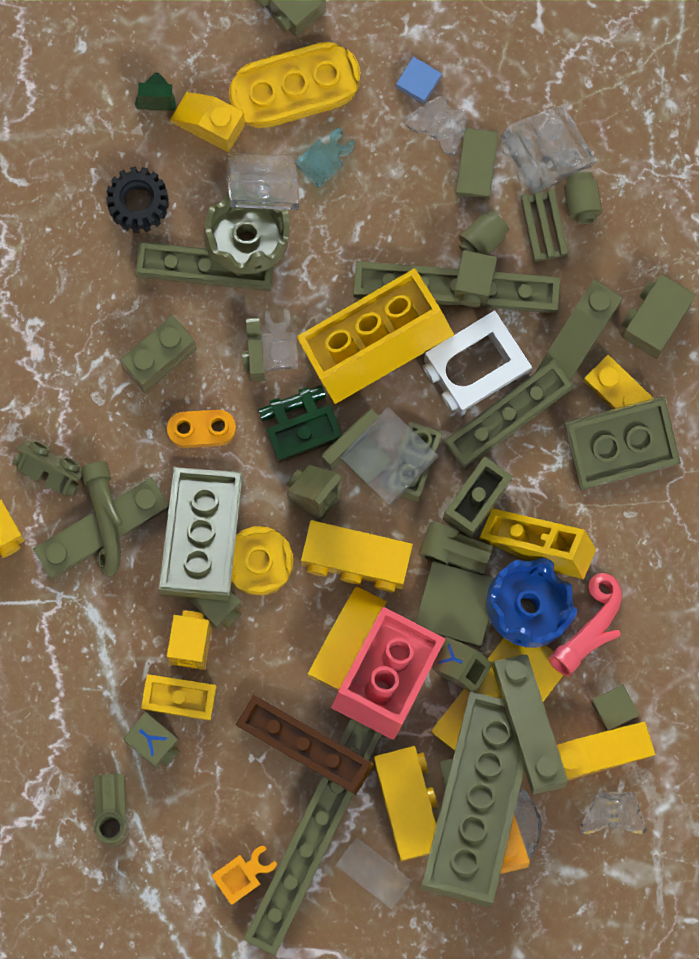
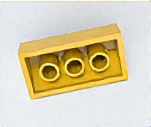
(375, 335)

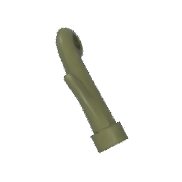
(97, 478)

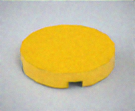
(261, 561)

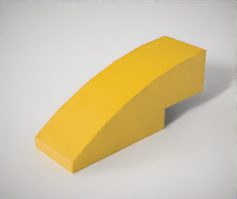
(346, 638)

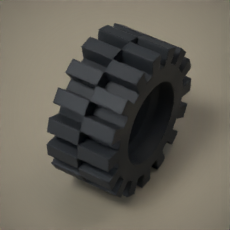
(134, 180)

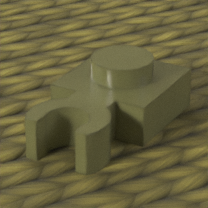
(253, 358)

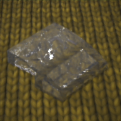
(262, 181)

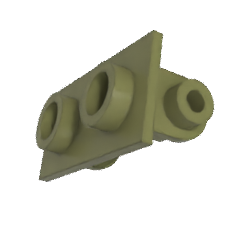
(37, 459)

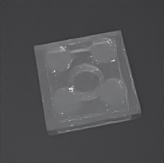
(389, 456)

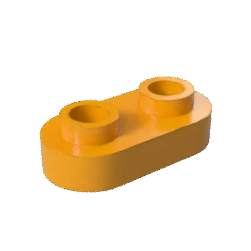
(201, 429)

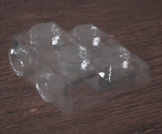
(546, 148)

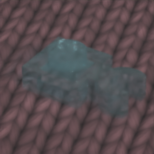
(322, 160)

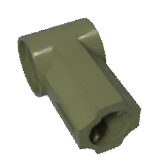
(447, 547)
(109, 806)

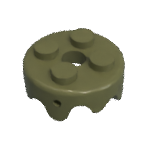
(240, 256)

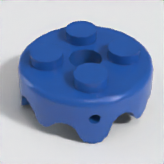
(540, 584)

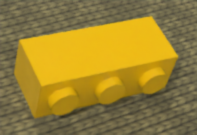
(356, 556)
(407, 801)

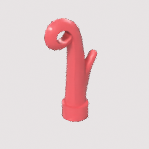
(591, 635)

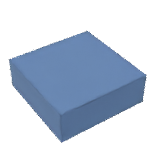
(418, 80)

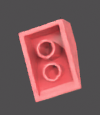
(388, 673)

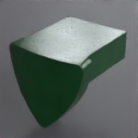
(155, 94)

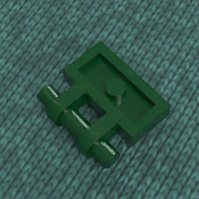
(304, 432)

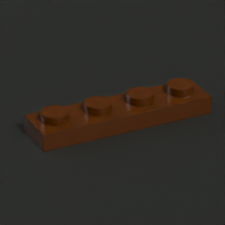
(304, 744)

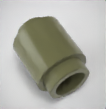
(583, 197)
(484, 234)

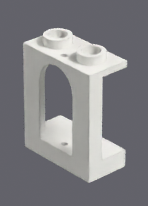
(464, 397)

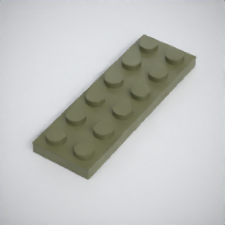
(476, 806)

